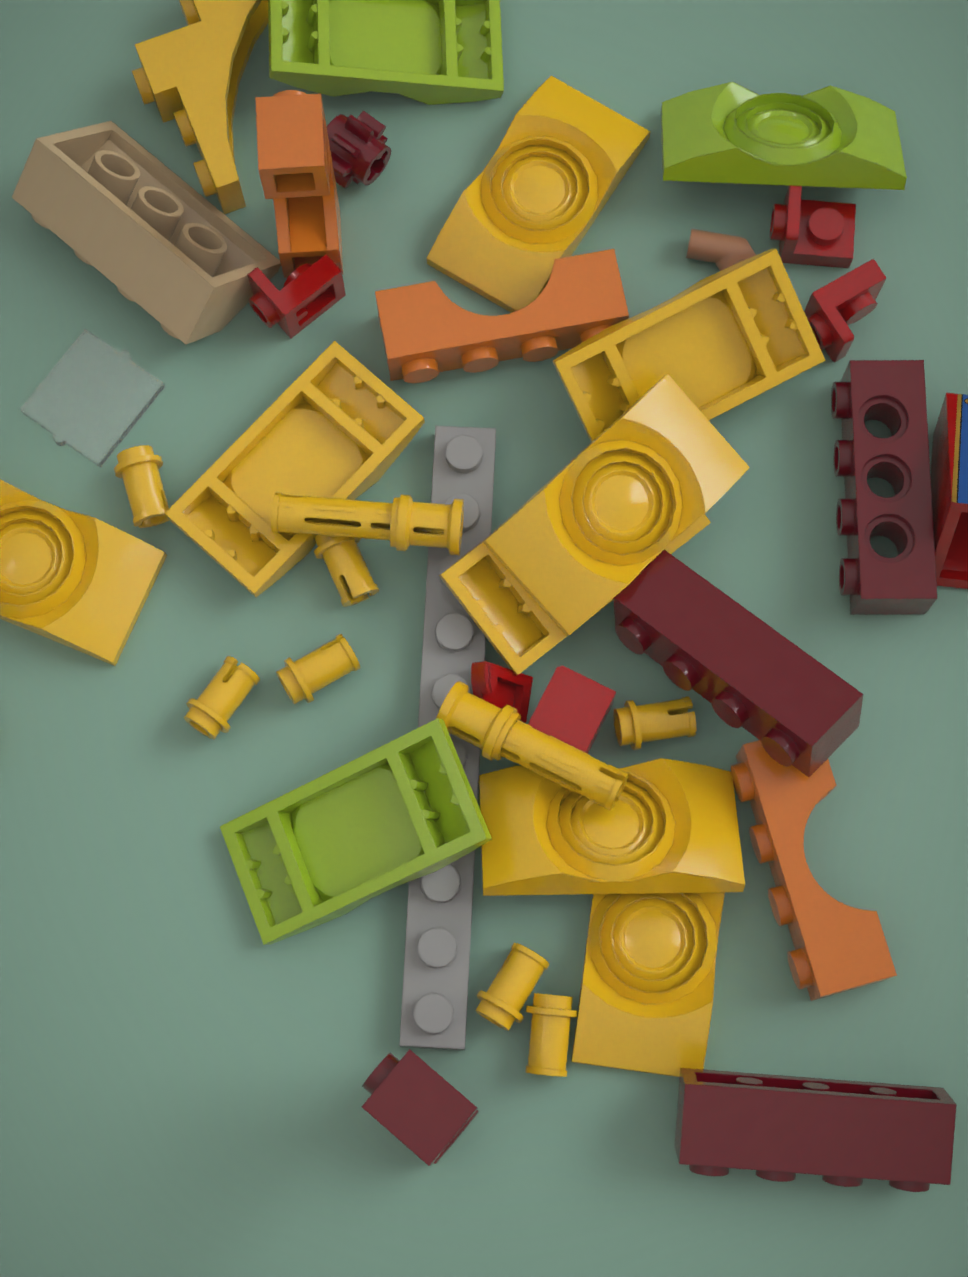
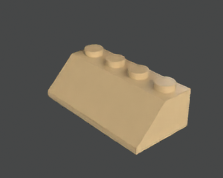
(142, 228)

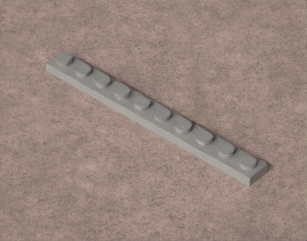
(443, 901)

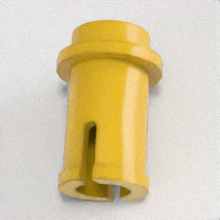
(143, 485)
(346, 568)
(317, 669)
(221, 698)
(653, 721)
(511, 987)
(549, 1034)

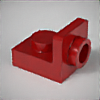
(813, 230)
(304, 298)
(842, 304)

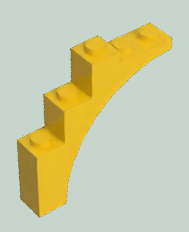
(196, 81)

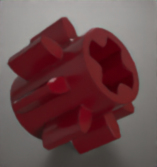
(357, 149)

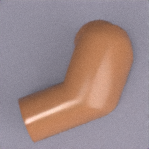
(718, 248)

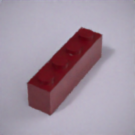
(737, 664)
(814, 1128)

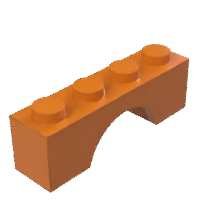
(299, 177)
(433, 335)
(833, 942)

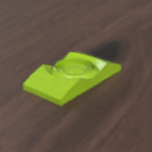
(389, 46)
(781, 139)
(355, 833)

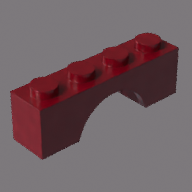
(417, 1105)

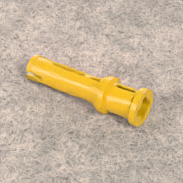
(399, 522)
(504, 735)

